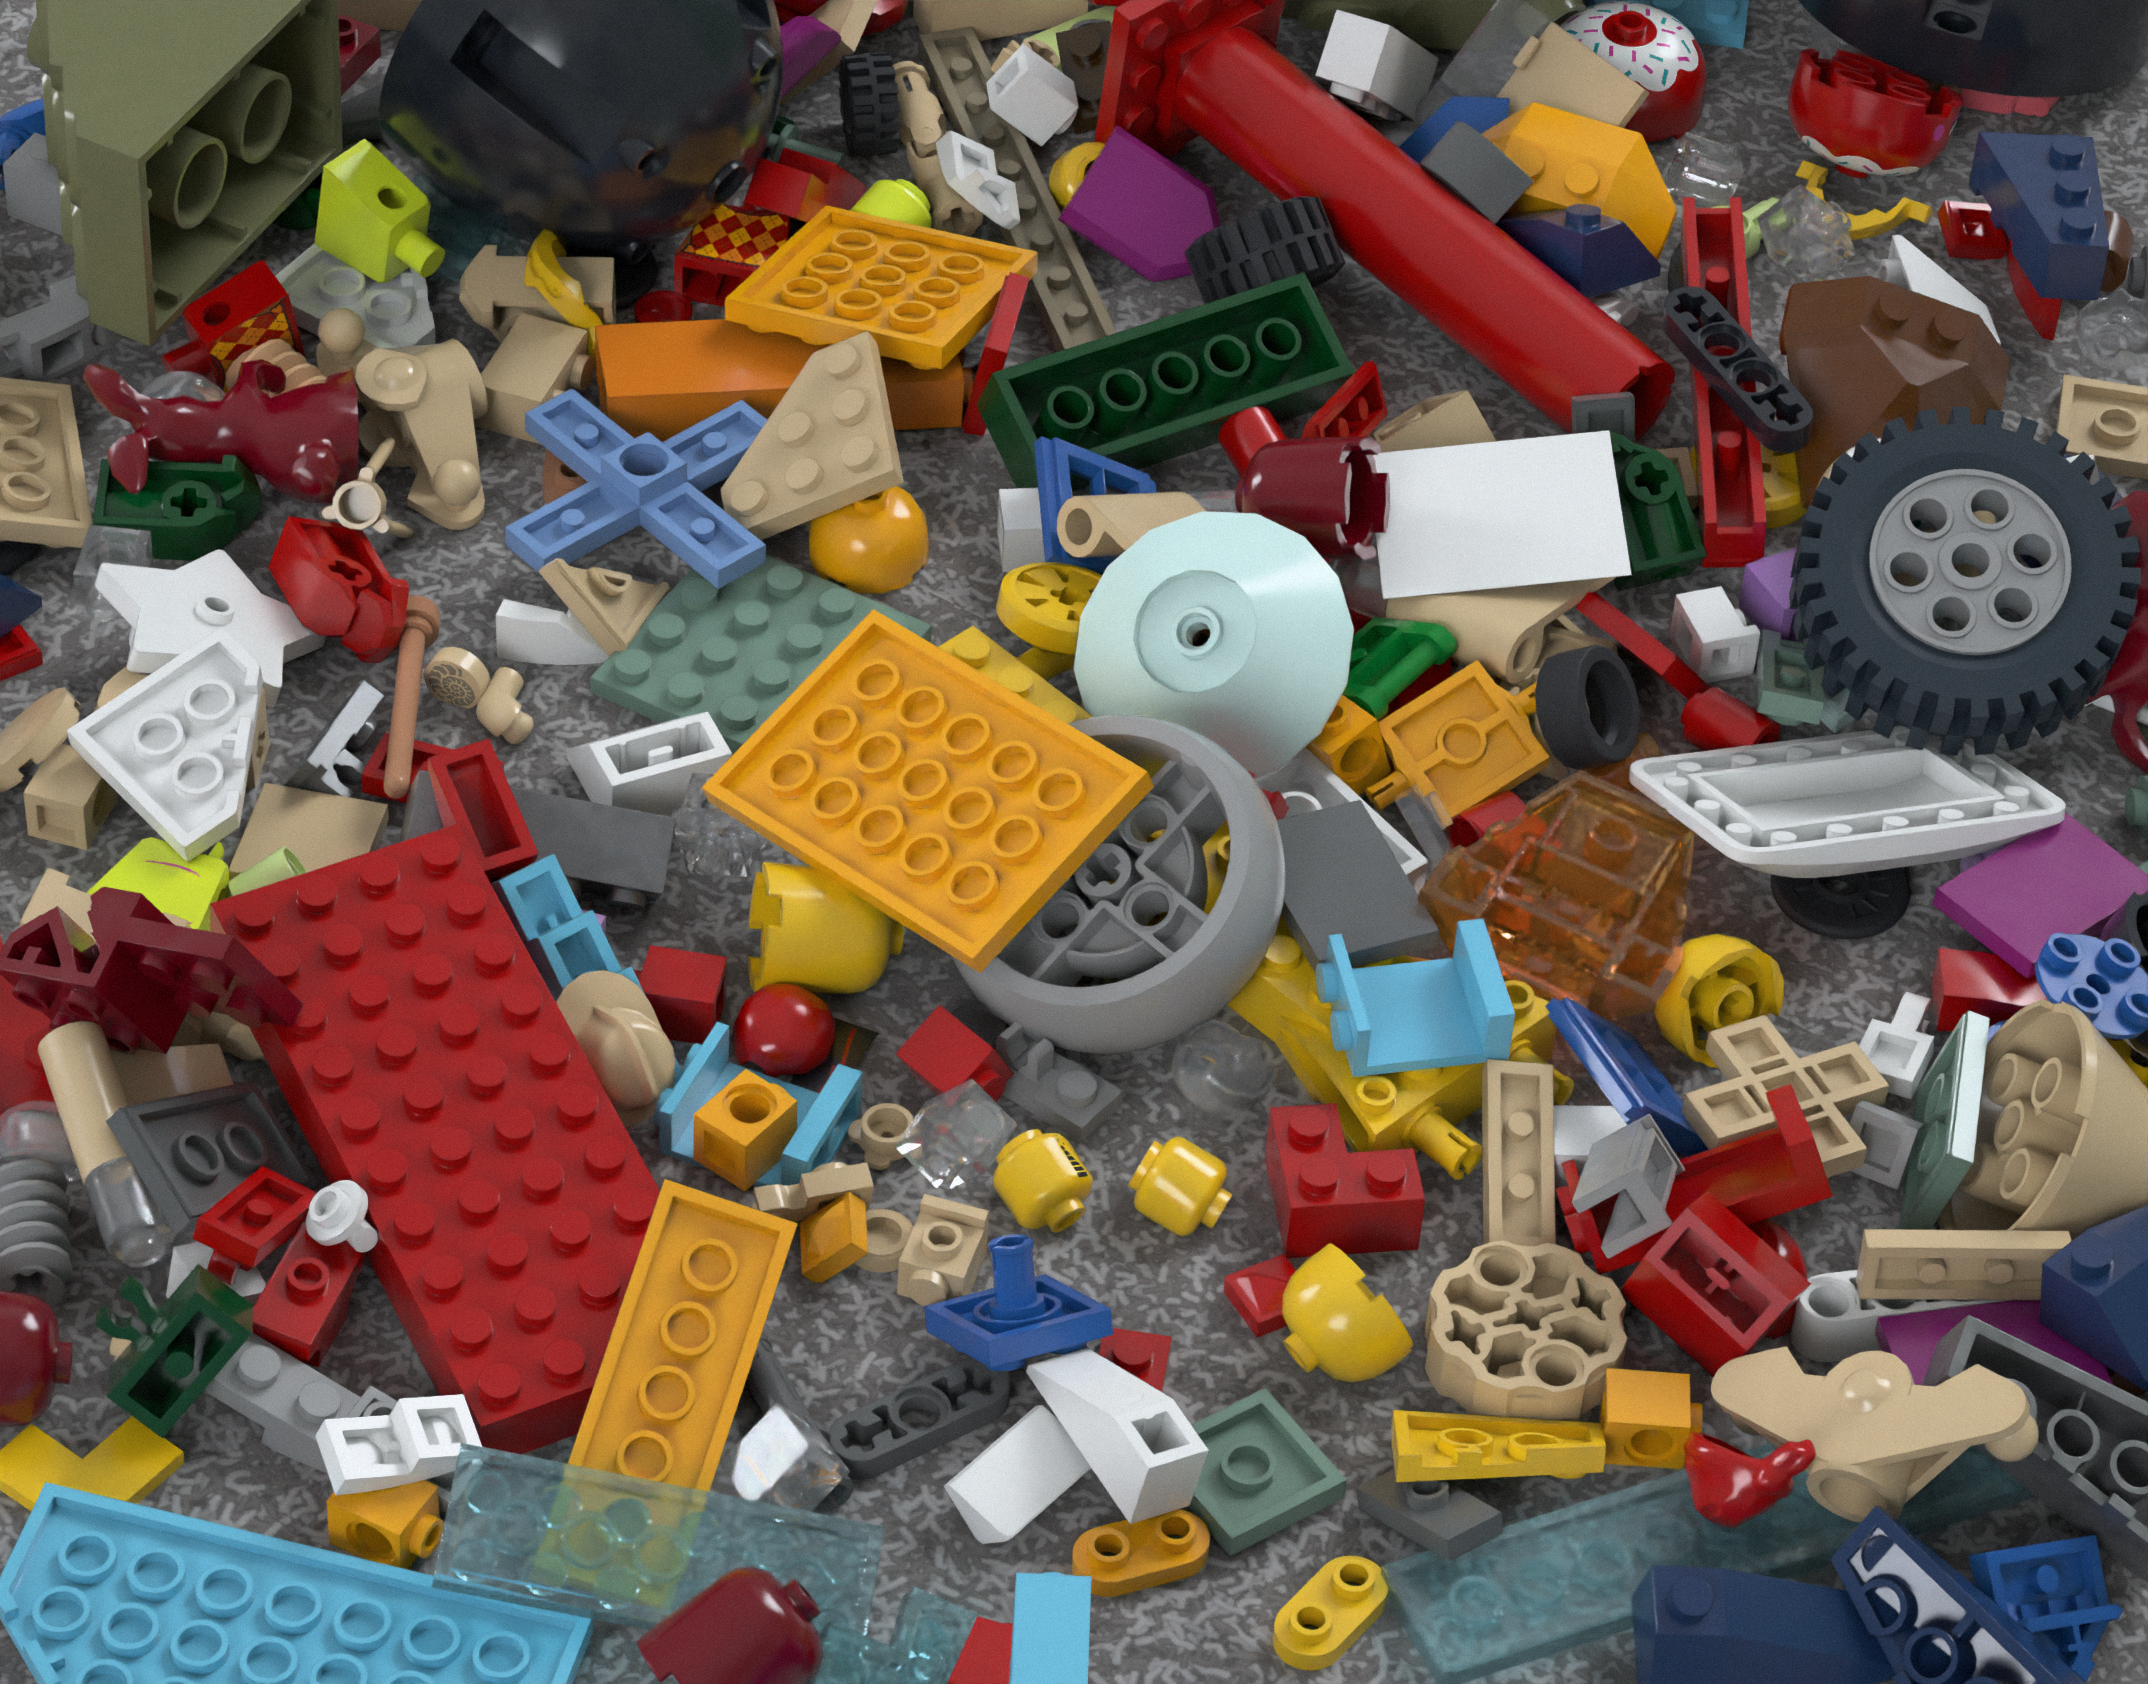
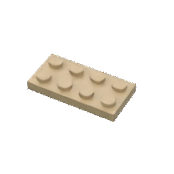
(41, 466)

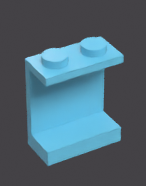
(1419, 1010)
(821, 1116)

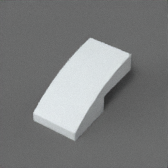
(399, 1448)

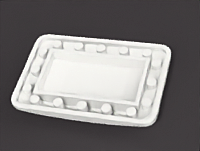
(1847, 802)

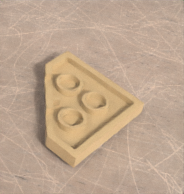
(821, 444)

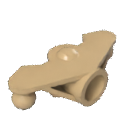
(422, 401)
(1871, 1424)

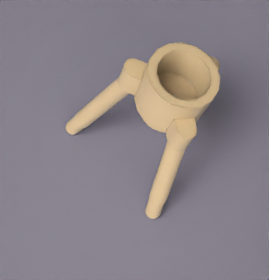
(363, 501)

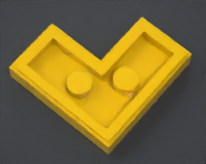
(120, 1467)

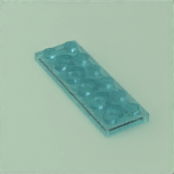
(635, 1545)

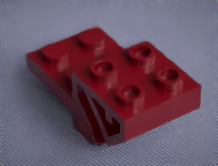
(138, 973)

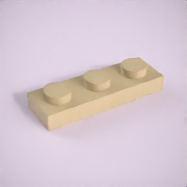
(1518, 1153)
(1955, 1263)

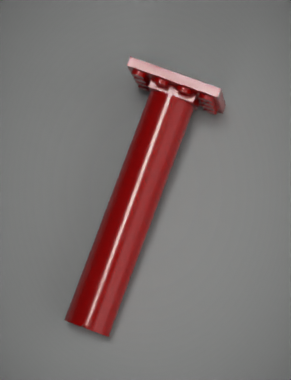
(1218, 76)

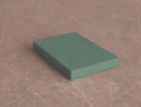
(1950, 1112)

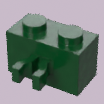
(177, 1347)

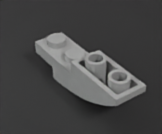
(52, 336)
(295, 1401)

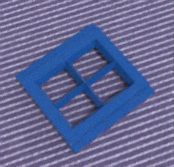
(1054, 464)
(1625, 1073)

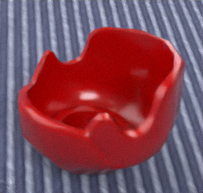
(783, 1030)

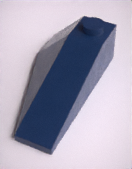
(1583, 247)
(2099, 1294)
(1933, 1618)
(1749, 1630)

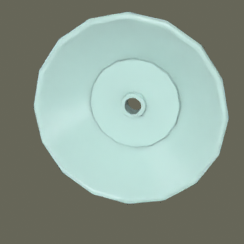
(1273, 644)

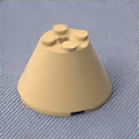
(2054, 1130)

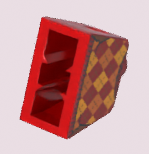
(726, 251)
(232, 321)

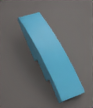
(555, 929)

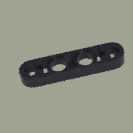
(1747, 364)

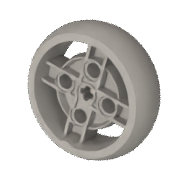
(1189, 959)

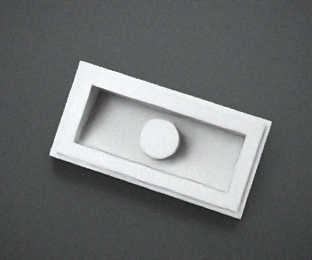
(1017, 1477)

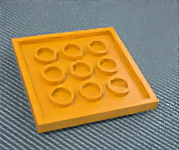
(903, 282)

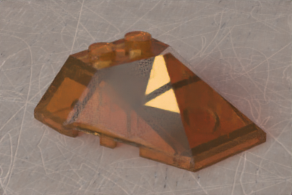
(1576, 895)

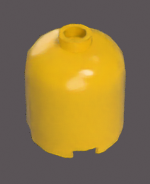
(817, 933)

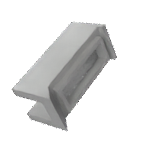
(1639, 1168)

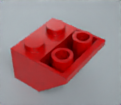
(1713, 1284)

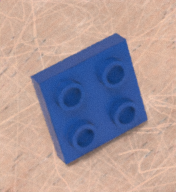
(1018, 1315)

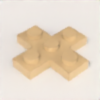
(1760, 1060)

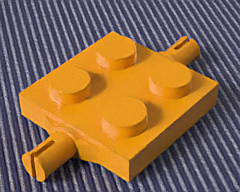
(1461, 741)

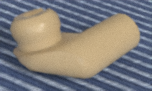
(499, 709)

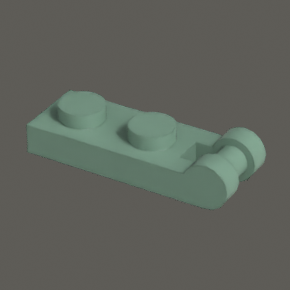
(1785, 683)

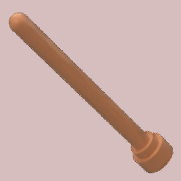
(419, 633)

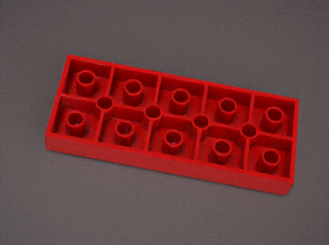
(464, 1116)

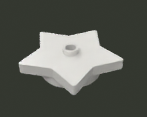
(187, 604)

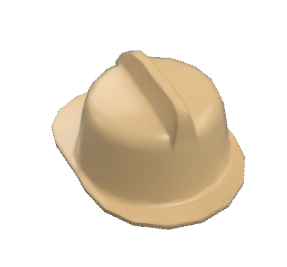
(620, 1041)

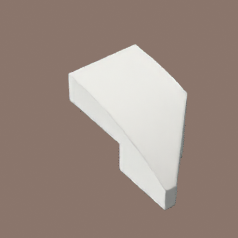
(973, 175)
(543, 636)

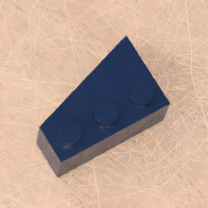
(2049, 205)

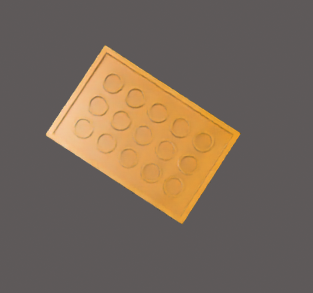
(928, 789)

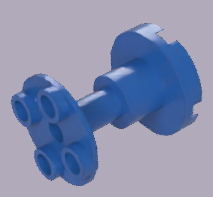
(2097, 979)

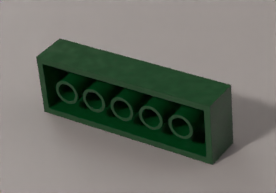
(1169, 381)

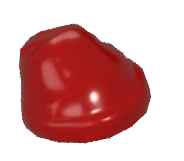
(1736, 1487)

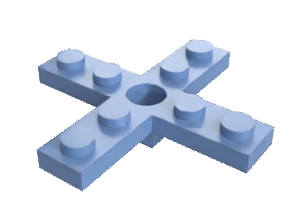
(640, 485)

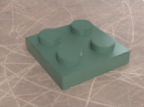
(1259, 1473)

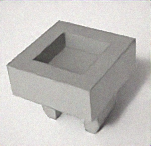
(1889, 1143)

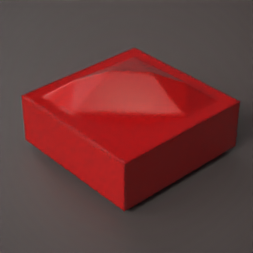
(1970, 231)
(1259, 1293)

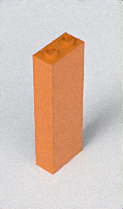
(684, 371)

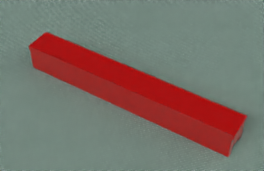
(1725, 449)

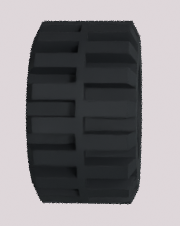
(1266, 248)

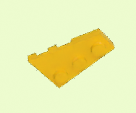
(1480, 1446)

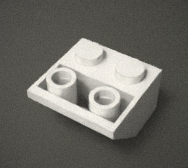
(650, 765)

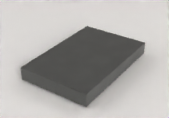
(1349, 885)
(204, 1146)

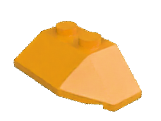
(1587, 164)

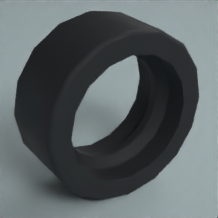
(1562, 713)

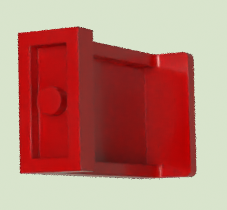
(1748, 1176)

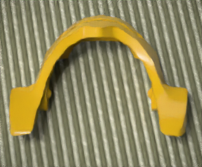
(1874, 221)
(557, 287)

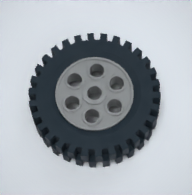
(1992, 671)

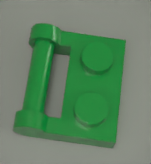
(1390, 657)

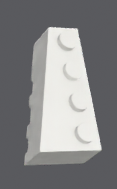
(1374, 68)

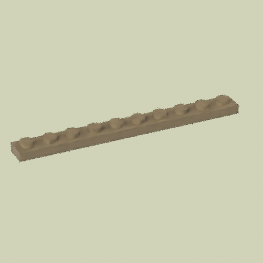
(1062, 285)

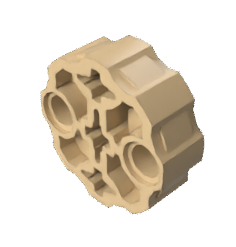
(1524, 1332)

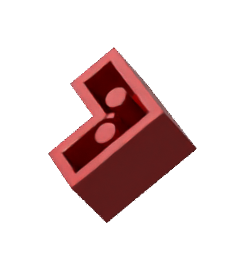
(1337, 1196)

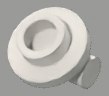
(339, 1215)

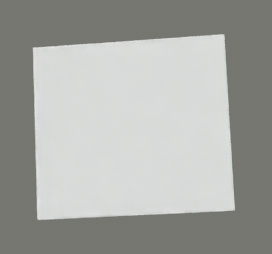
(1501, 515)

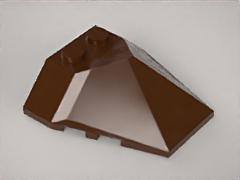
(1881, 354)

